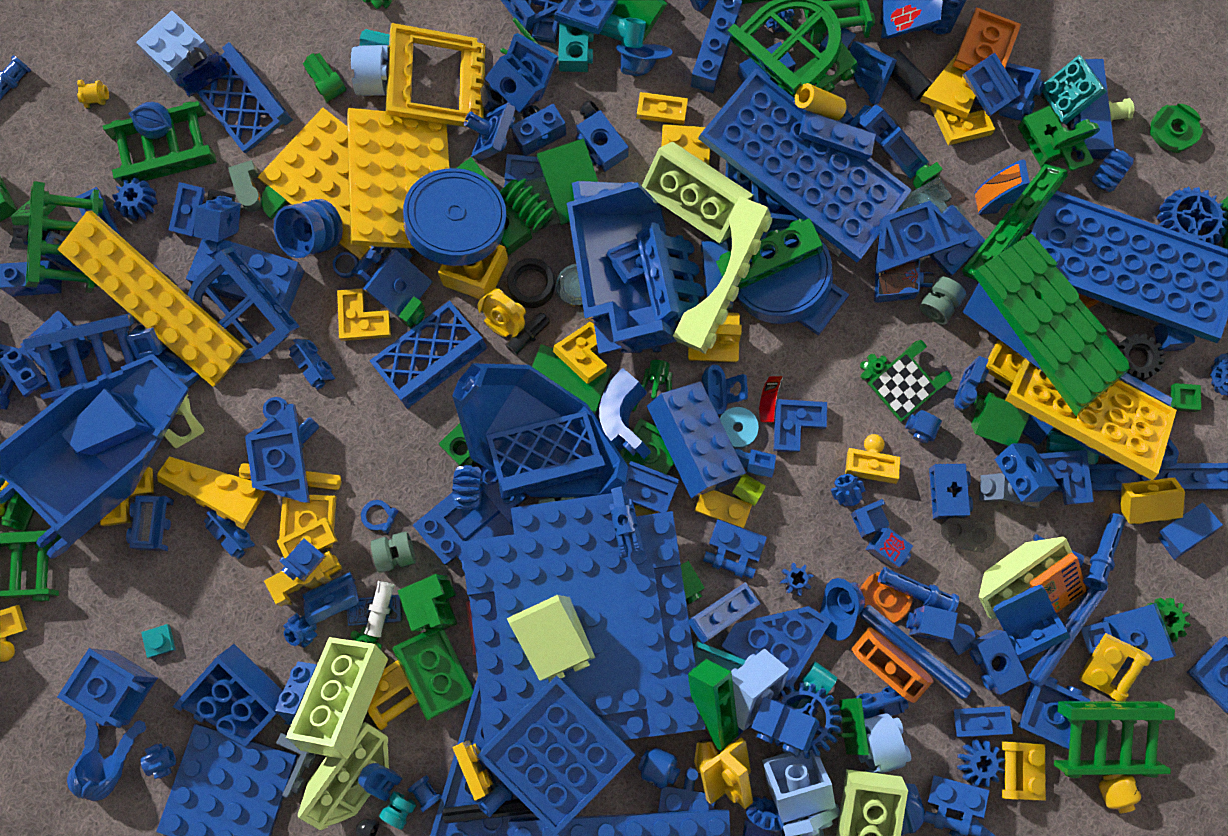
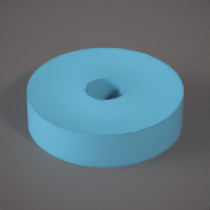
(746, 419)

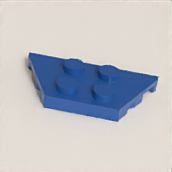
(914, 235)
(277, 457)

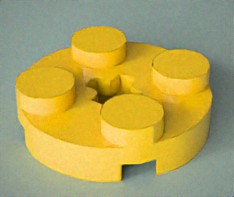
(502, 313)

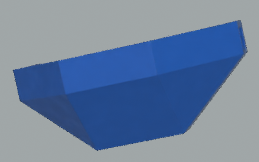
(517, 395)

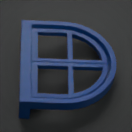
(256, 294)

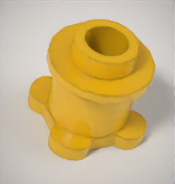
(92, 93)

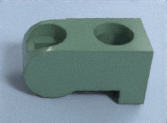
(244, 185)

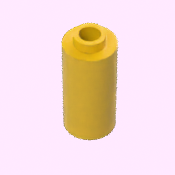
(820, 102)

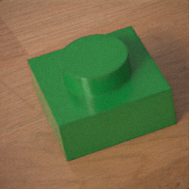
(927, 174)
(412, 313)
(1186, 397)

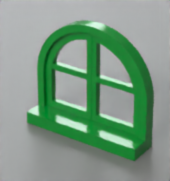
(770, 62)

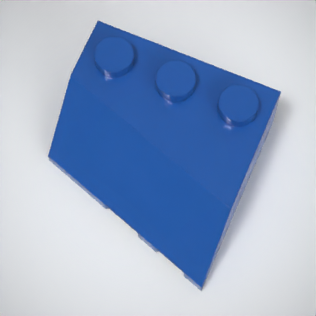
(232, 696)

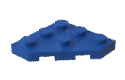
(785, 635)

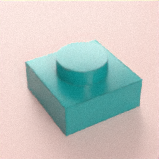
(158, 641)

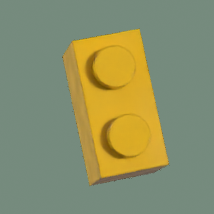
(1152, 500)

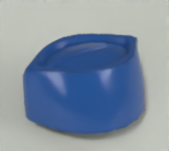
(151, 120)

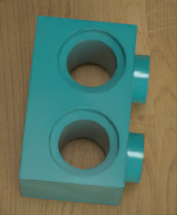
(573, 45)

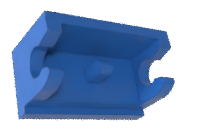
(1189, 531)

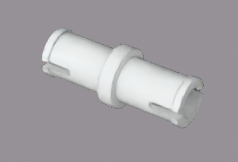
(379, 609)

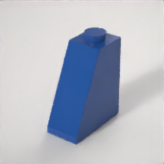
(104, 425)

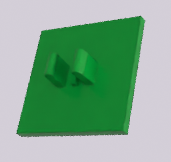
(853, 727)

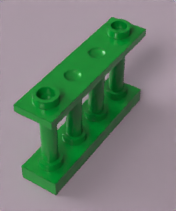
(864, 19)
(166, 165)
(39, 223)
(17, 543)
(1103, 712)

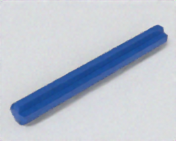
(1073, 625)
(915, 652)

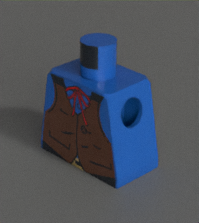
(901, 282)

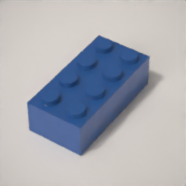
(277, 273)
(695, 439)

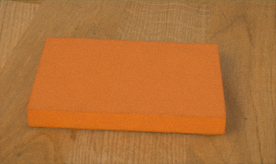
(984, 36)

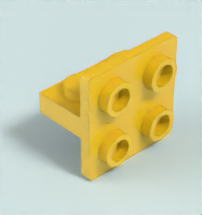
(726, 344)
(729, 775)

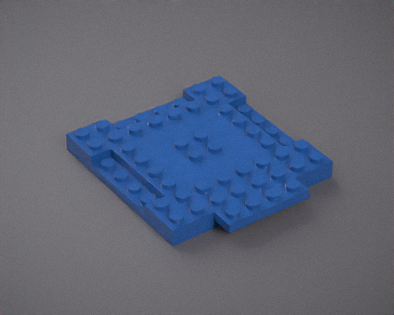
(626, 606)

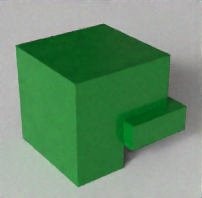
(998, 419)
(428, 603)

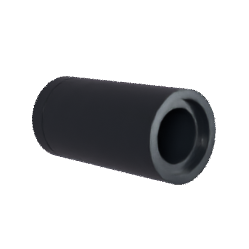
(909, 76)

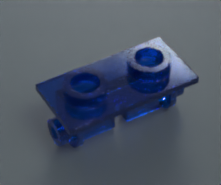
(205, 73)

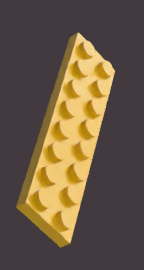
(151, 298)

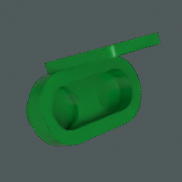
(1065, 139)

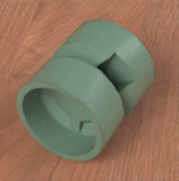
(942, 300)
(384, 555)

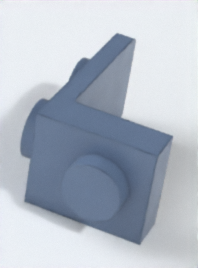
(997, 488)
(305, 760)

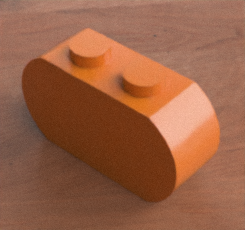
(892, 665)

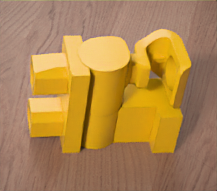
(281, 585)

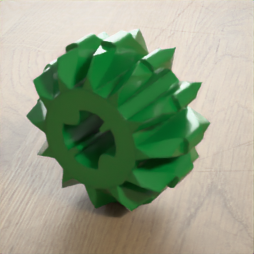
(1176, 617)

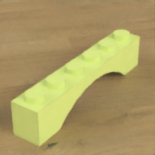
(700, 323)

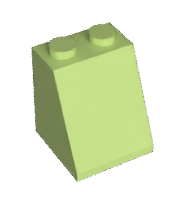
(552, 637)

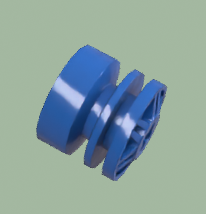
(308, 228)

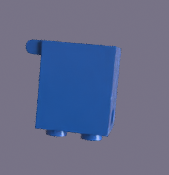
(107, 687)

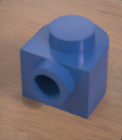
(923, 426)

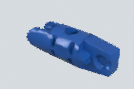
(619, 510)

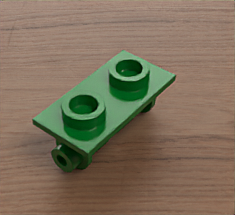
(17, 513)

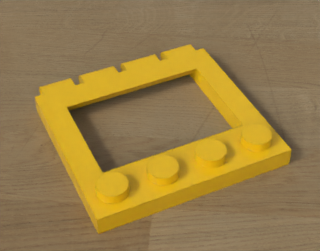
(400, 74)

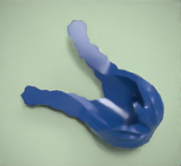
(91, 774)

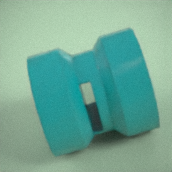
(397, 810)

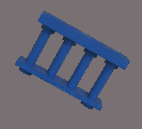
(68, 338)

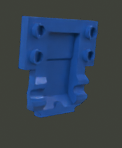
(447, 526)

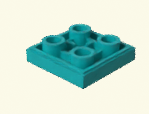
(1073, 89)

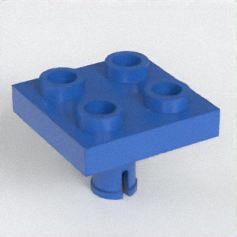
(491, 130)

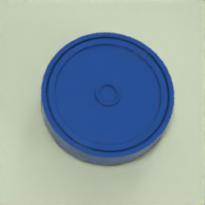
(454, 216)
(791, 292)

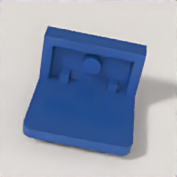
(1031, 622)

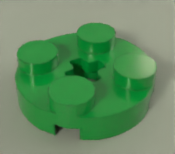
(1168, 138)

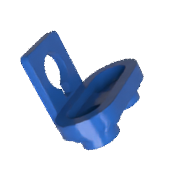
(719, 387)

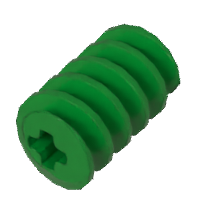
(526, 204)

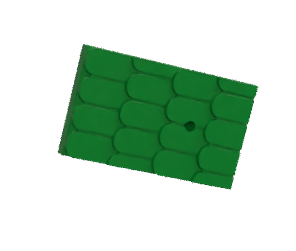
(1041, 318)

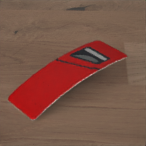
(768, 398)

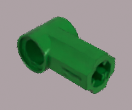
(326, 81)

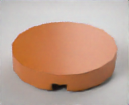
(883, 600)

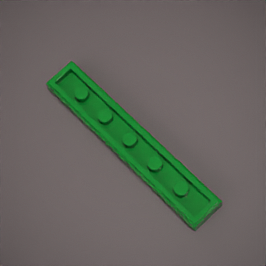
(1018, 217)

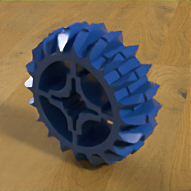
(1200, 214)
(811, 709)

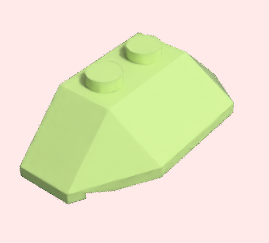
(1018, 568)
(334, 788)

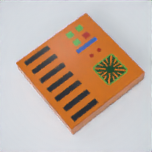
(1062, 582)

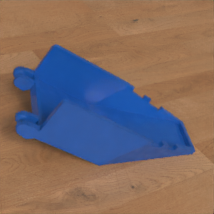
(81, 489)

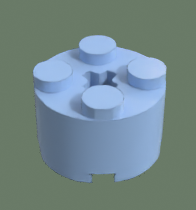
(370, 69)
(885, 744)

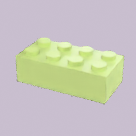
(693, 190)
(337, 698)
(872, 804)

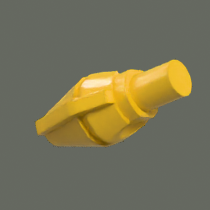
(704, 751)

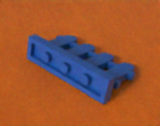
(660, 273)

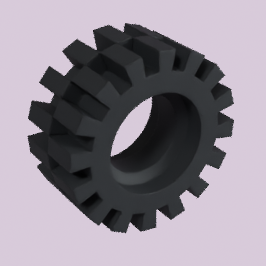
(1151, 352)

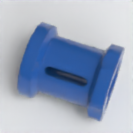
(424, 793)

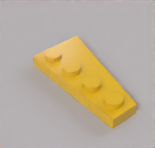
(950, 92)
(222, 492)

